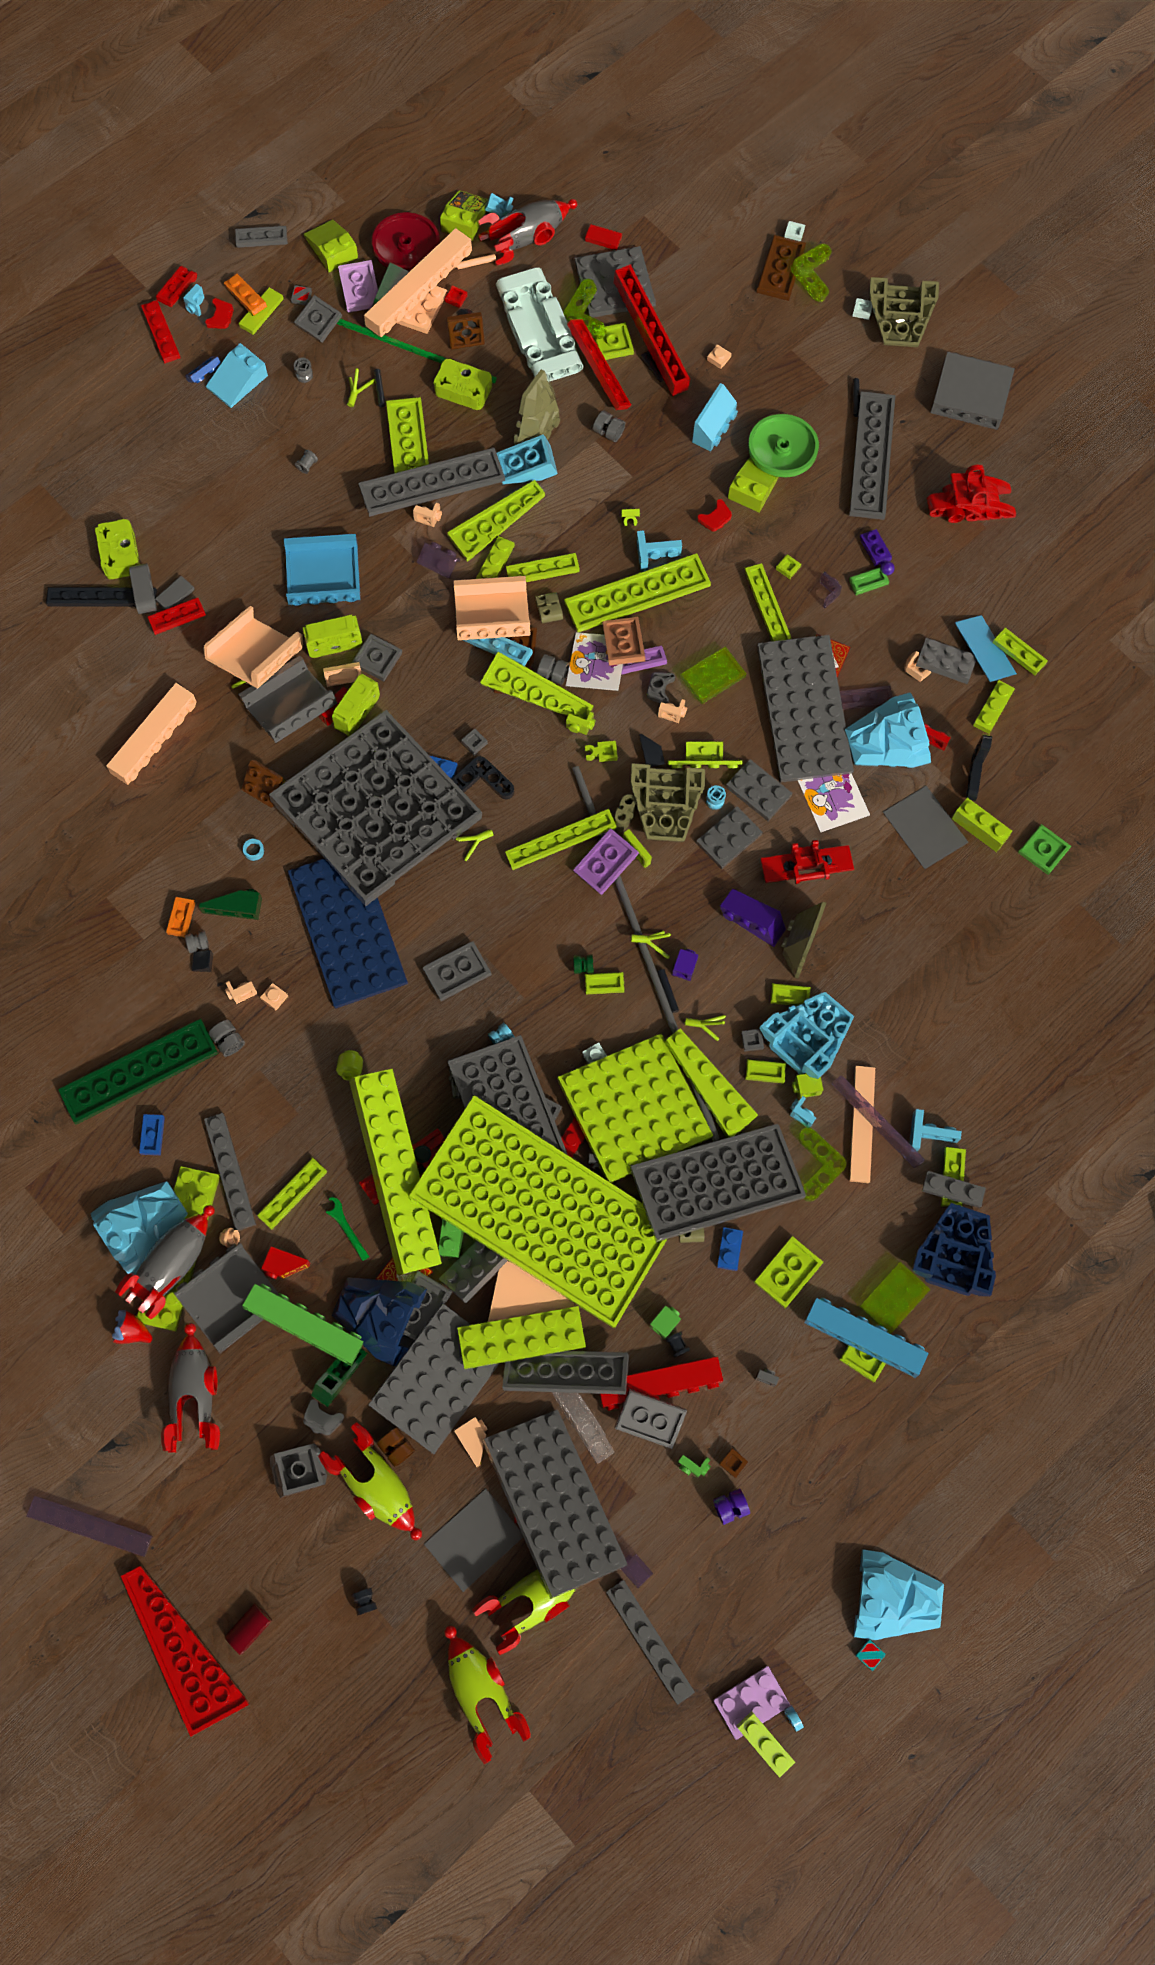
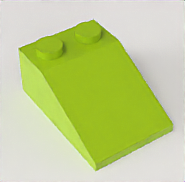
(332, 245)
(751, 486)

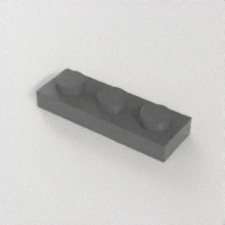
(261, 236)
(953, 1189)

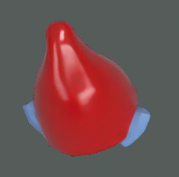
(130, 1329)

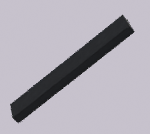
(91, 596)

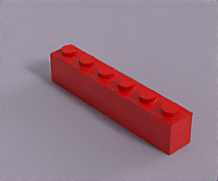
(670, 1381)

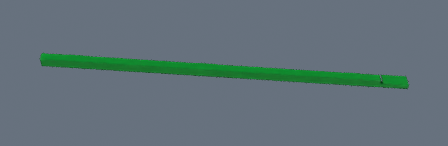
(397, 343)

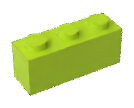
(981, 824)

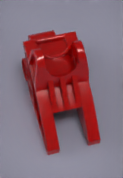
(974, 493)

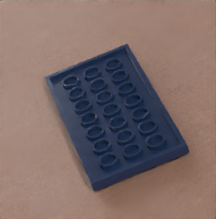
(346, 935)

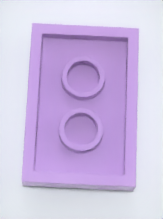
(358, 285)
(756, 1694)

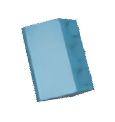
(714, 419)

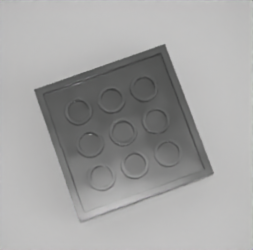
(602, 269)

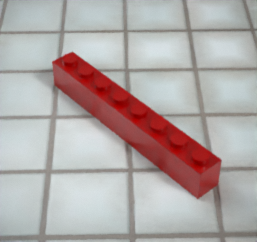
(651, 330)

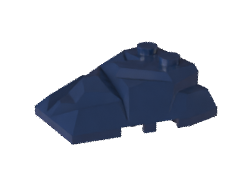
(958, 1253)
(378, 1313)

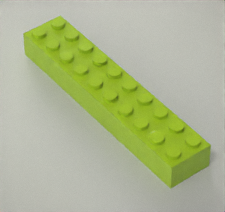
(394, 1171)

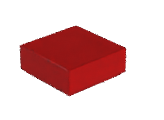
(456, 296)

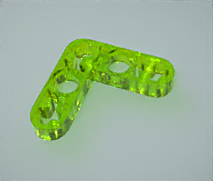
(807, 271)
(578, 311)
(827, 1167)

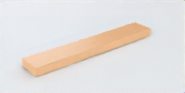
(861, 1129)

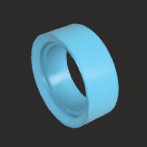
(253, 857)
(793, 1718)

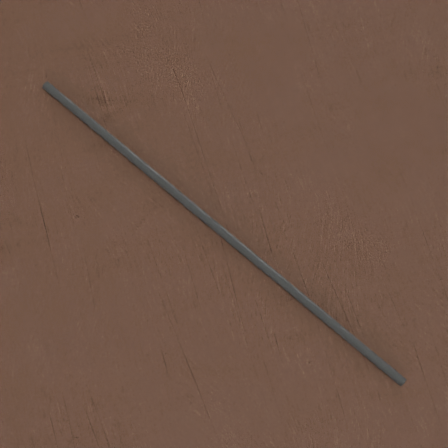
(645, 952)

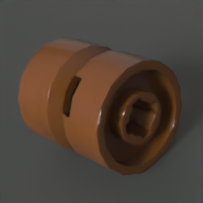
(396, 1447)

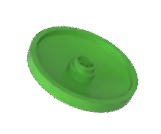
(783, 445)

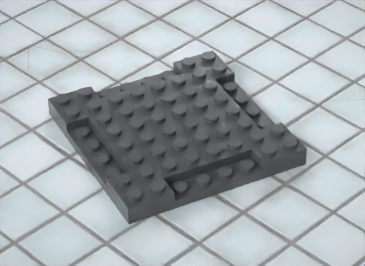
(375, 806)

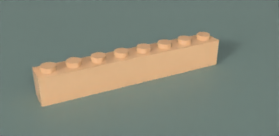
(418, 283)

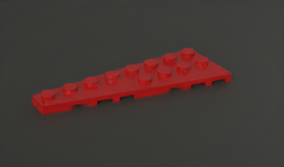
(192, 1673)

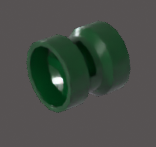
(587, 964)

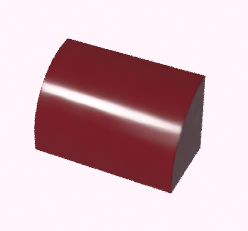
(248, 1629)

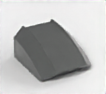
(297, 1470)

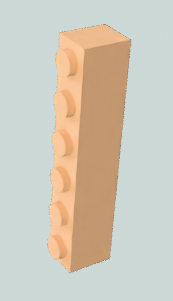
(151, 734)

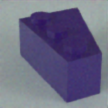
(754, 916)

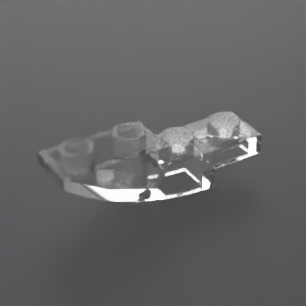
(585, 1425)

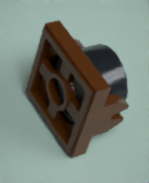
(465, 325)

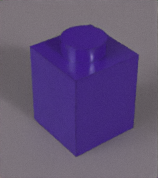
(685, 964)

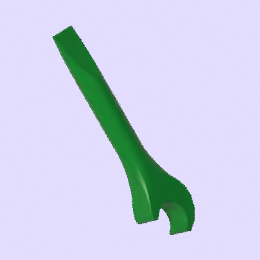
(338, 1215)

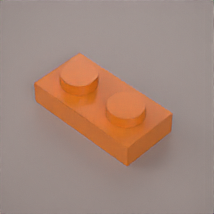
(180, 917)

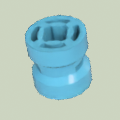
(714, 801)
(502, 1034)

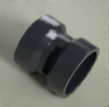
(364, 1601)

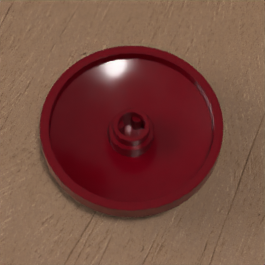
(404, 239)

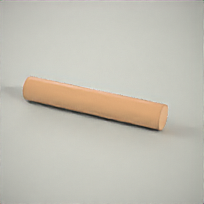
(476, 261)

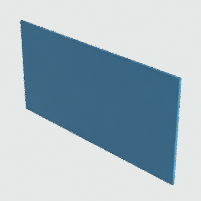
(980, 641)

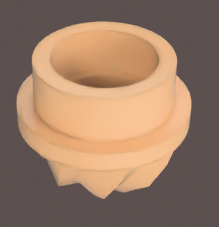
(229, 1237)

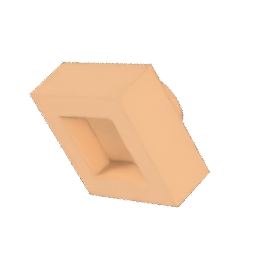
(719, 356)
(274, 996)

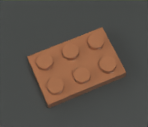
(623, 641)

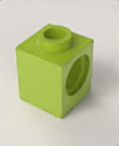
(807, 1086)

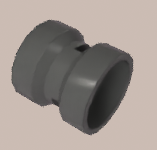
(303, 370)
(198, 941)

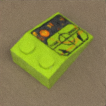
(463, 213)

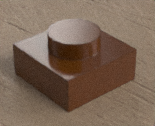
(733, 1463)

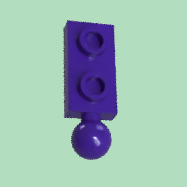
(877, 551)

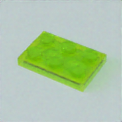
(713, 675)
(895, 1297)

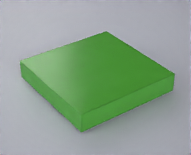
(1044, 849)

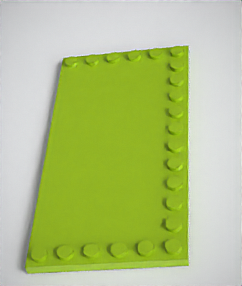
(540, 1211)

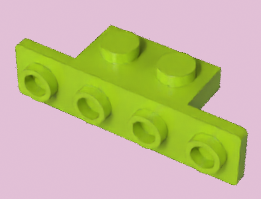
(704, 753)

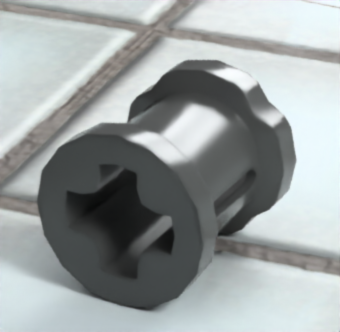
(306, 461)

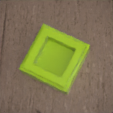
(788, 566)

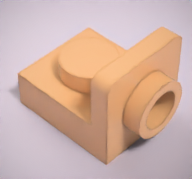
(427, 516)
(672, 713)
(242, 991)

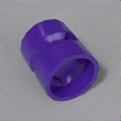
(731, 1506)

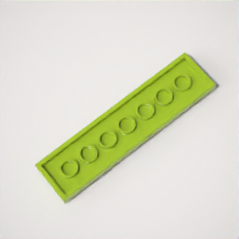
(637, 592)
(194, 1191)

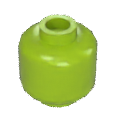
(349, 1065)

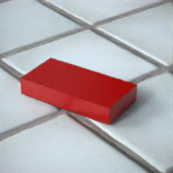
(603, 237)

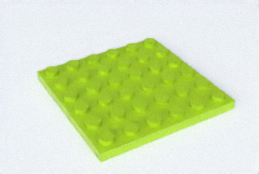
(634, 1107)

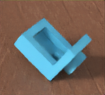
(498, 205)

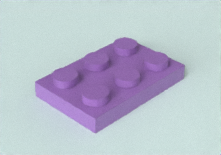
(606, 861)

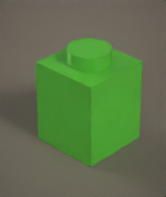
(665, 1322)

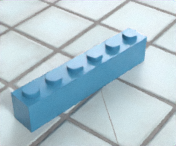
(866, 1337)

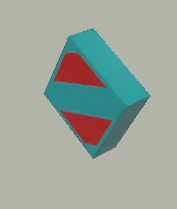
(870, 1655)

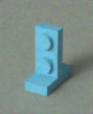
(655, 550)
(930, 1131)

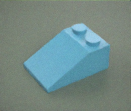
(237, 375)
(528, 461)

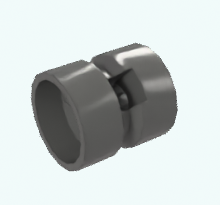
(609, 426)
(553, 669)
(226, 1038)

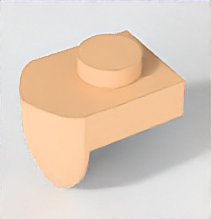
(911, 668)

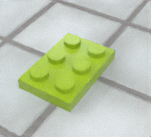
(788, 1272)

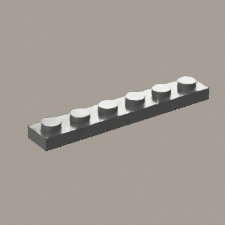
(230, 1172)
(650, 1642)

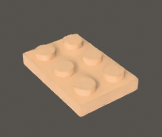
(425, 311)

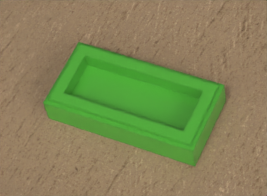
(868, 581)

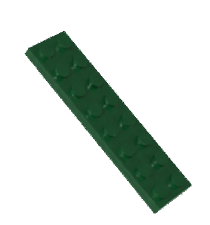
(138, 1071)

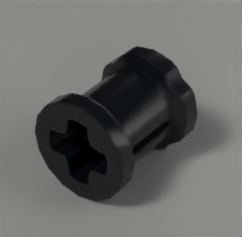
(677, 1344)

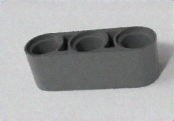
(142, 588)

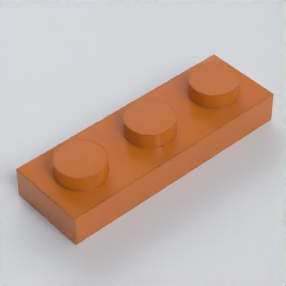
(245, 294)

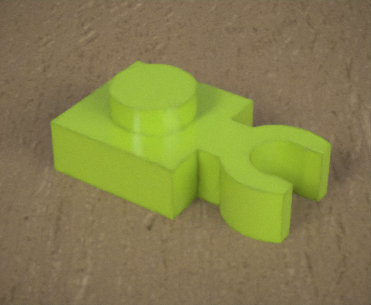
(605, 751)

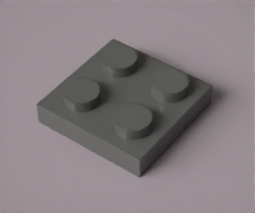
(318, 319)
(377, 657)

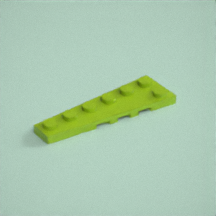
(487, 525)
(520, 682)
(721, 1098)

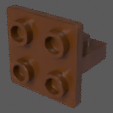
(261, 782)

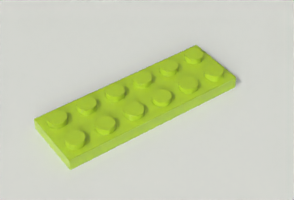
(407, 434)
(521, 1337)

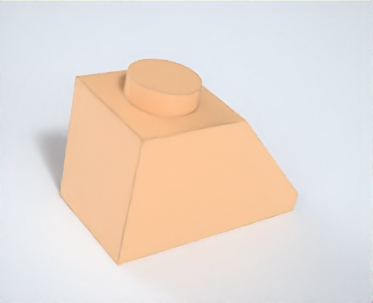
(471, 1436)

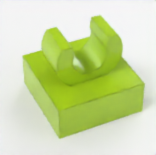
(630, 513)

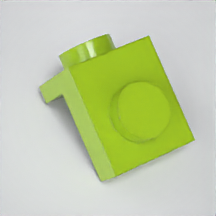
(577, 724)

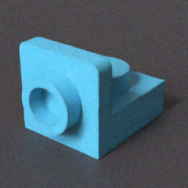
(194, 299)
(804, 1115)

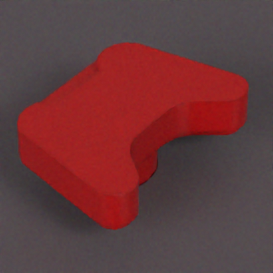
(222, 315)
(717, 518)

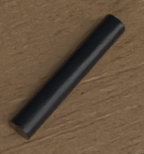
(379, 388)
(856, 396)
(668, 991)

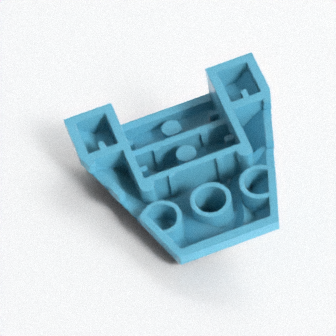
(890, 735)
(808, 1034)
(136, 1222)
(895, 1598)

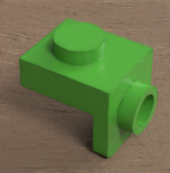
(688, 1466)

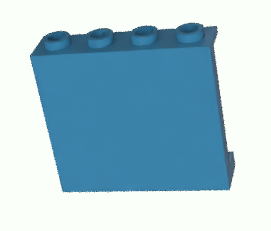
(322, 569)

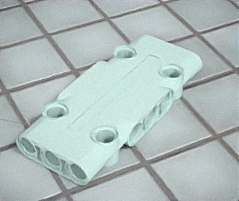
(539, 324)

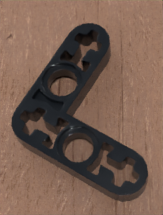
(978, 757)
(478, 773)

